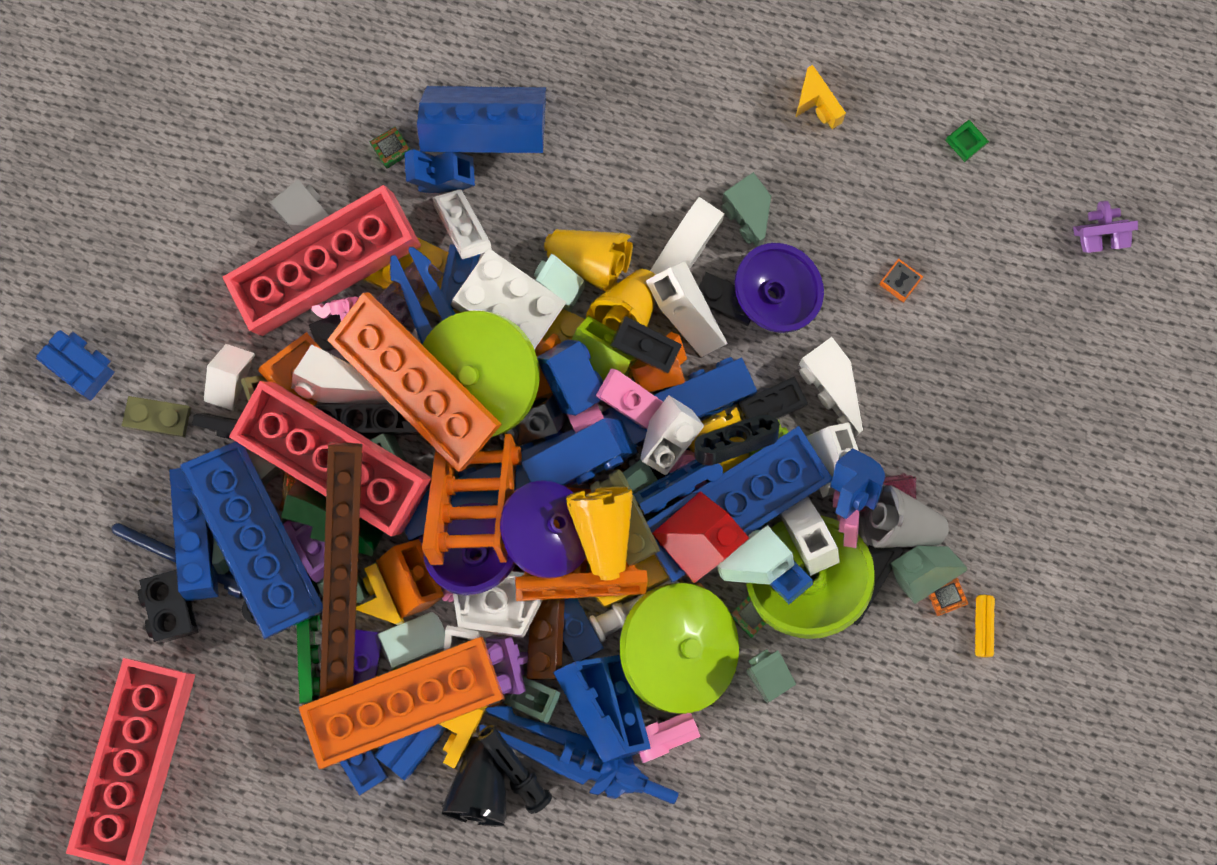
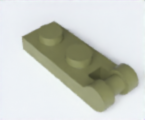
(641, 540)

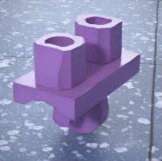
(1119, 231)
(507, 663)

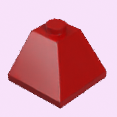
(700, 536)

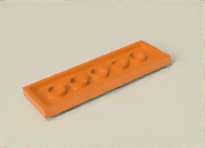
(413, 381)
(401, 703)

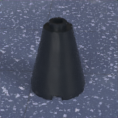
(477, 789)

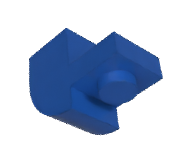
(439, 173)
(859, 481)

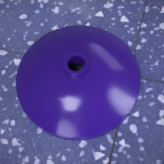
(792, 279)
(530, 530)
(459, 570)

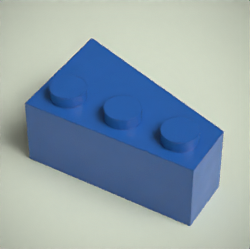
(583, 454)
(605, 706)

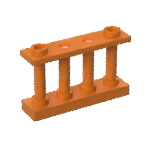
(440, 511)
(580, 585)

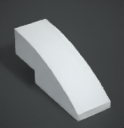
(690, 236)

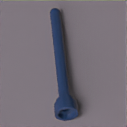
(169, 553)

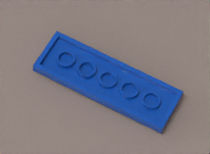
(757, 488)
(252, 539)

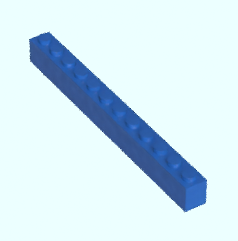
(703, 393)

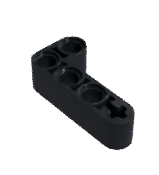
(373, 418)

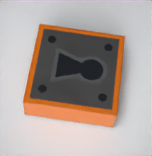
(901, 280)

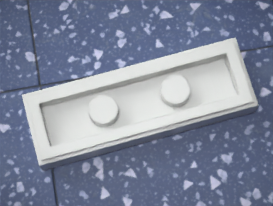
(461, 224)

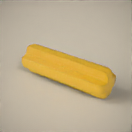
(984, 626)

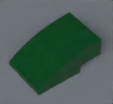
(309, 508)

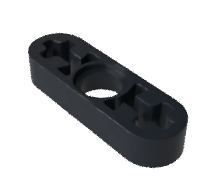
(717, 448)

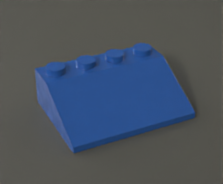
(482, 119)

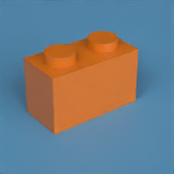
(409, 579)

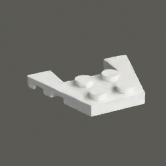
(496, 610)

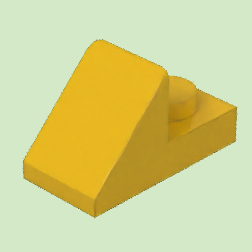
(817, 93)
(382, 606)
(465, 728)

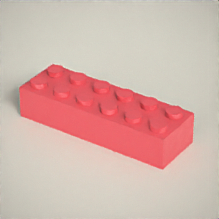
(321, 261)
(297, 441)
(130, 763)

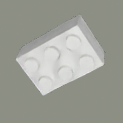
(508, 291)

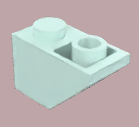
(560, 280)
(758, 559)

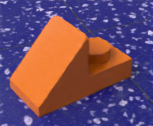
(654, 379)

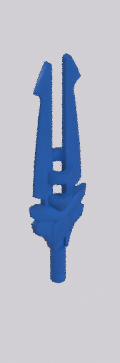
(419, 319)
(613, 777)

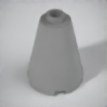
(901, 522)

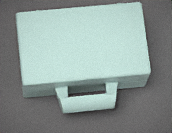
(412, 640)

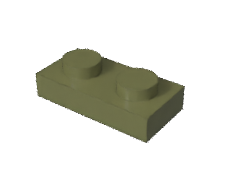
(156, 416)

